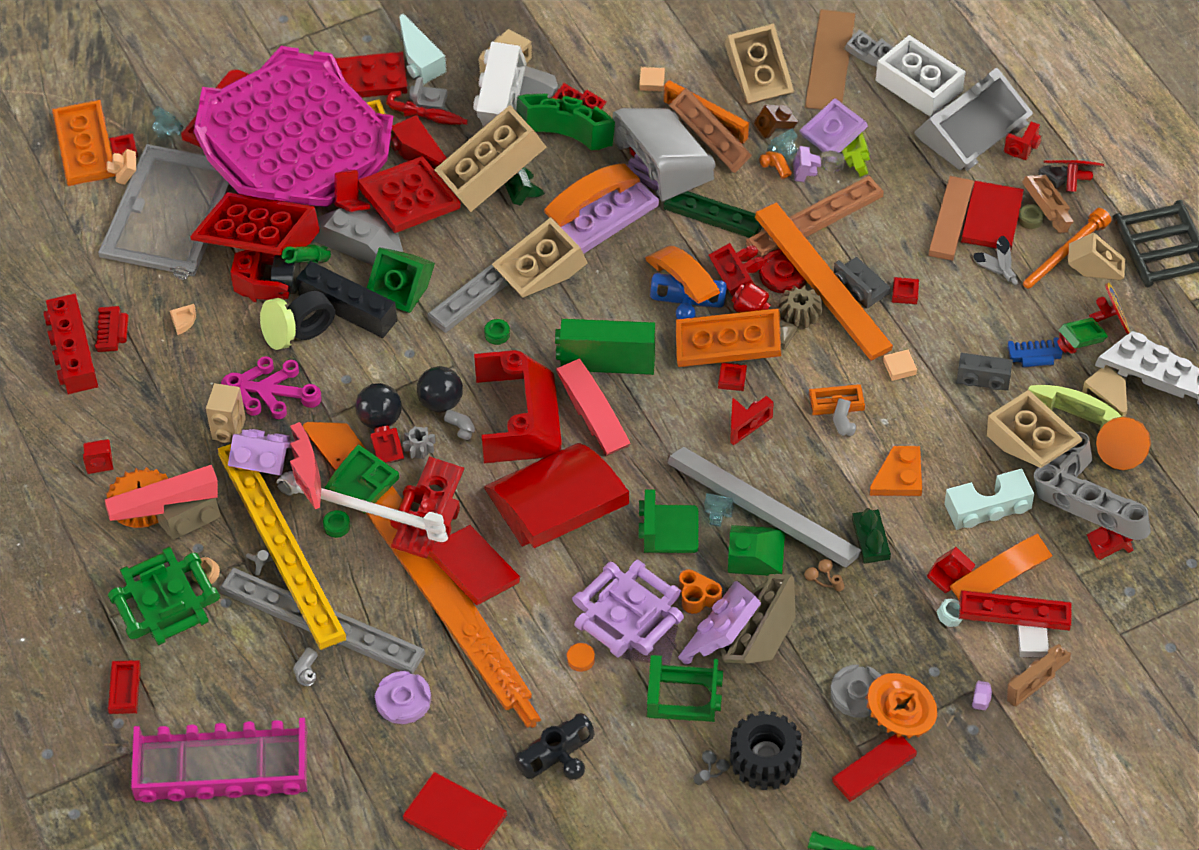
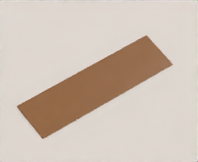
(830, 58)

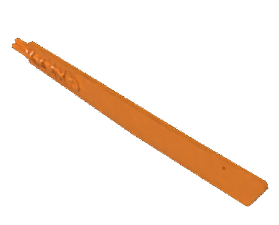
(451, 604)

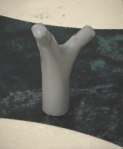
(260, 559)

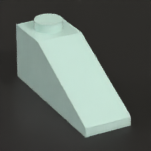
(422, 55)

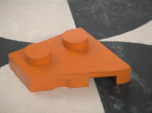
(899, 473)

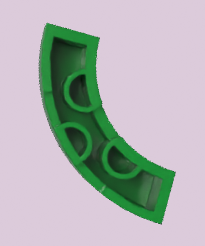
(568, 118)

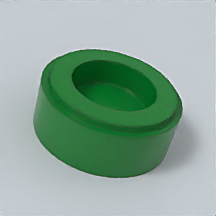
(497, 331)
(336, 523)

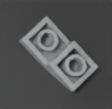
(866, 48)

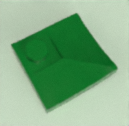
(363, 476)

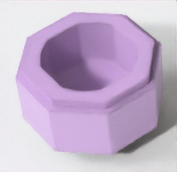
(982, 695)

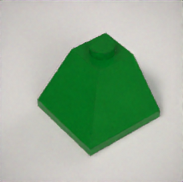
(400, 277)
(756, 550)

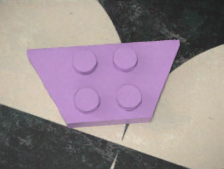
(723, 623)

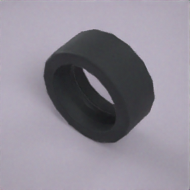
(318, 321)

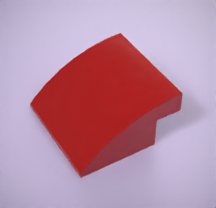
(557, 495)

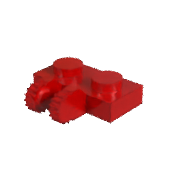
(731, 268)

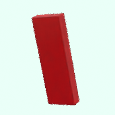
(874, 767)

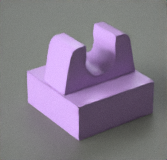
(805, 164)

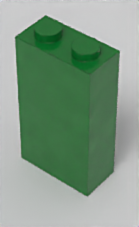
(607, 345)

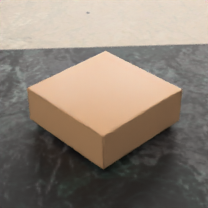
(652, 79)
(900, 365)

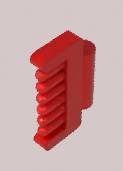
(112, 329)

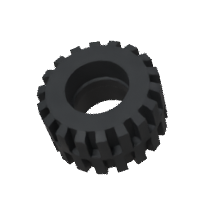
(765, 770)

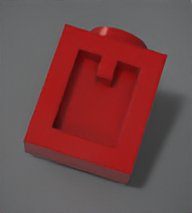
(387, 444)
(949, 569)

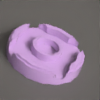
(403, 697)

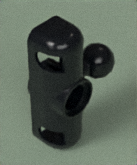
(549, 755)

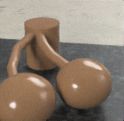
(825, 566)

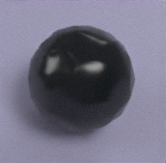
(439, 389)
(378, 405)

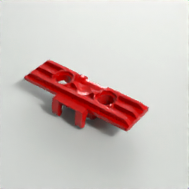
(436, 472)

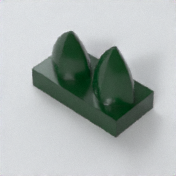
(520, 187)
(871, 536)

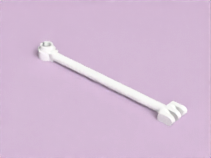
(431, 522)

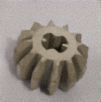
(800, 307)

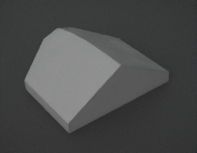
(538, 82)

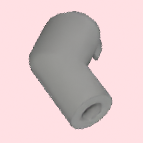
(462, 421)
(303, 667)

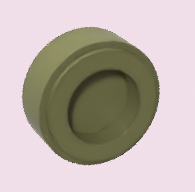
(1031, 216)

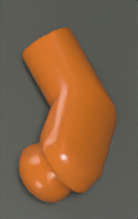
(777, 161)

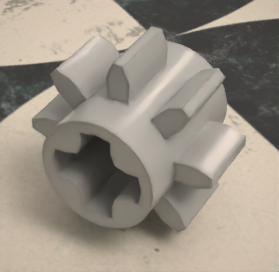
(419, 442)

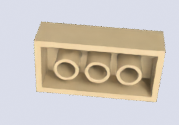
(490, 158)

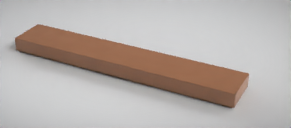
(824, 212)

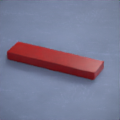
(1015, 610)

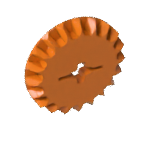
(133, 481)
(897, 689)

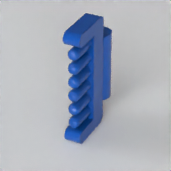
(1035, 357)

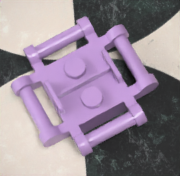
(627, 609)

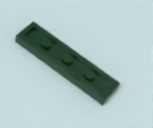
(714, 213)

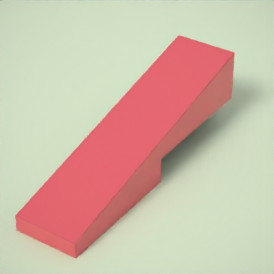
(150, 499)

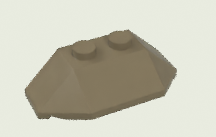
(768, 625)

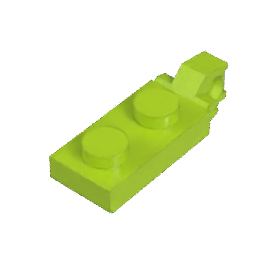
(856, 154)

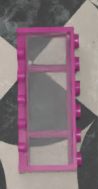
(219, 762)

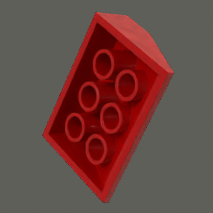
(258, 224)

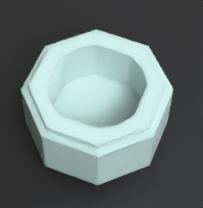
(949, 612)

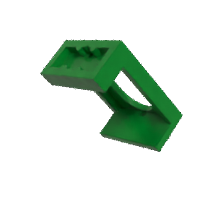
(707, 677)

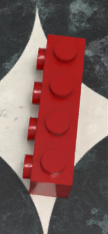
(71, 343)

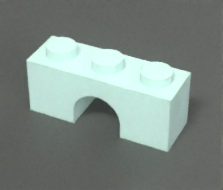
(970, 508)

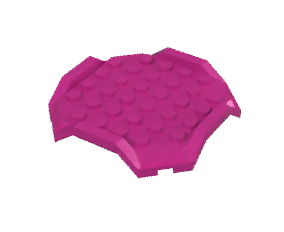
(291, 129)

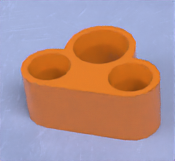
(696, 585)

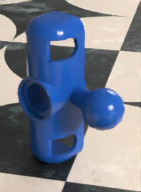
(677, 295)

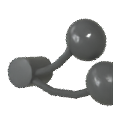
(710, 758)

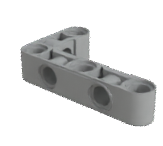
(1059, 486)

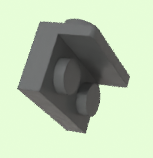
(861, 281)
(984, 371)

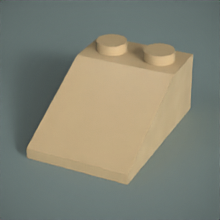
(759, 64)
(541, 259)
(1030, 430)

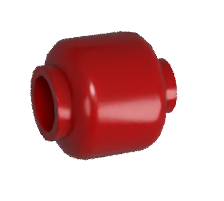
(750, 298)

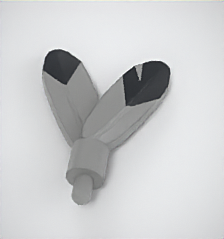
(1002, 264)

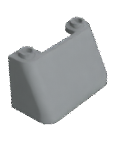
(975, 121)
(665, 149)

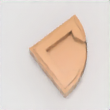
(183, 318)

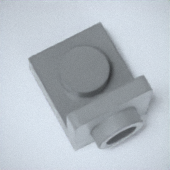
(427, 96)

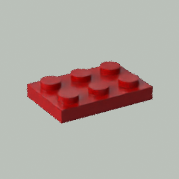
(374, 73)

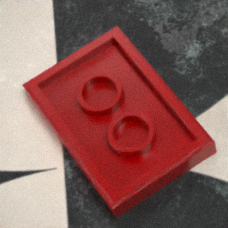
(992, 214)
(474, 565)
(454, 814)

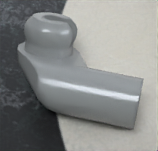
(840, 418)

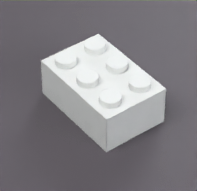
(920, 76)
(500, 81)

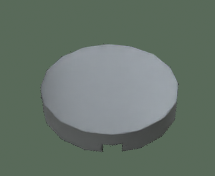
(851, 688)

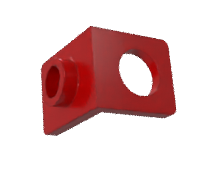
(347, 191)
(97, 456)

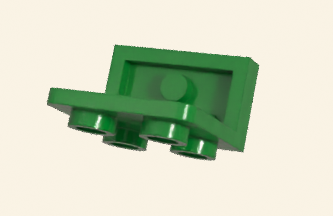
(668, 526)

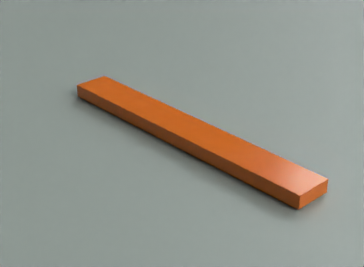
(824, 281)

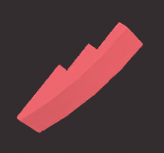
(593, 407)
(305, 465)

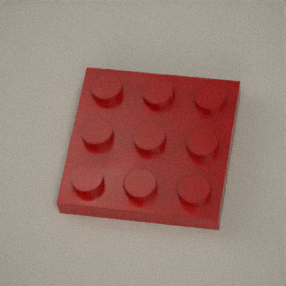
(408, 194)

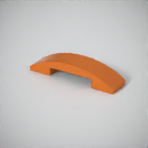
(589, 189)
(686, 270)
(1004, 567)

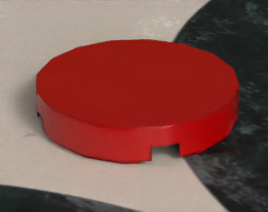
(779, 273)

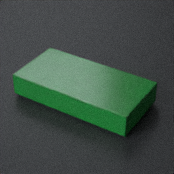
(1083, 333)

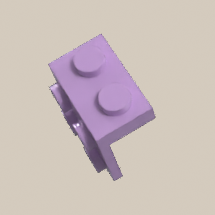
(259, 452)

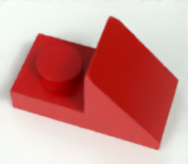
(746, 421)

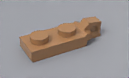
(1049, 201)
(1037, 675)

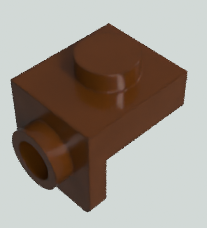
(774, 117)

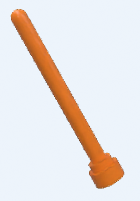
(1097, 221)

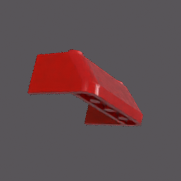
(531, 433)

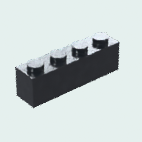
(349, 299)

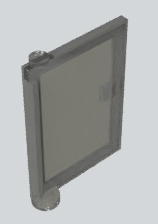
(162, 210)

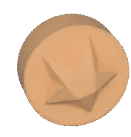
(210, 568)

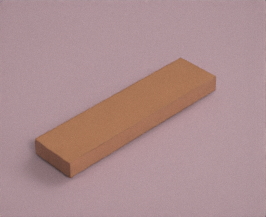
(710, 130)
(951, 218)

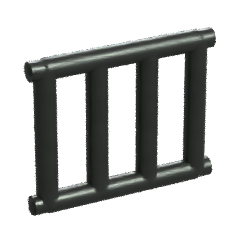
(1140, 259)

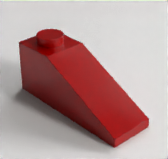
(413, 141)

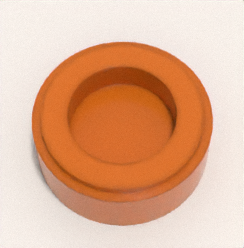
(581, 657)

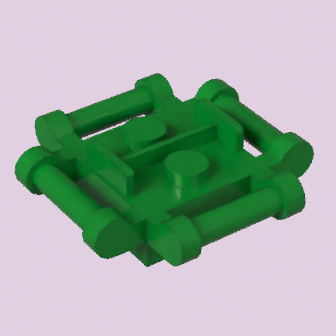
(163, 596)

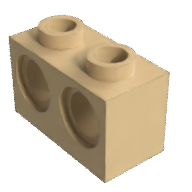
(225, 412)

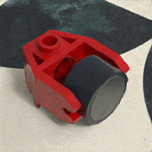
(249, 270)

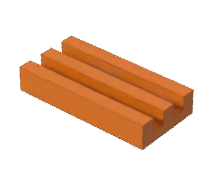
(828, 405)

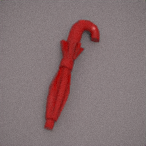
(436, 115)

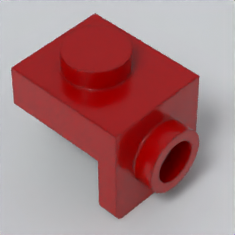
(1023, 146)
(1106, 542)

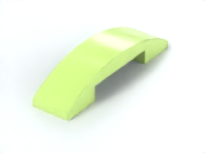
(1075, 403)

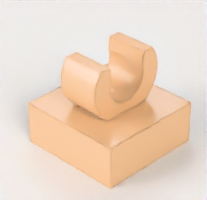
(123, 166)

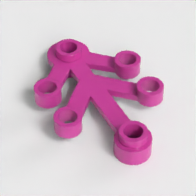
(269, 386)

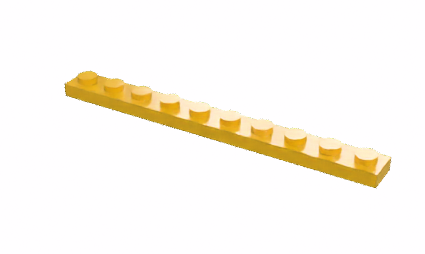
(285, 553)

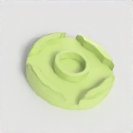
(277, 323)

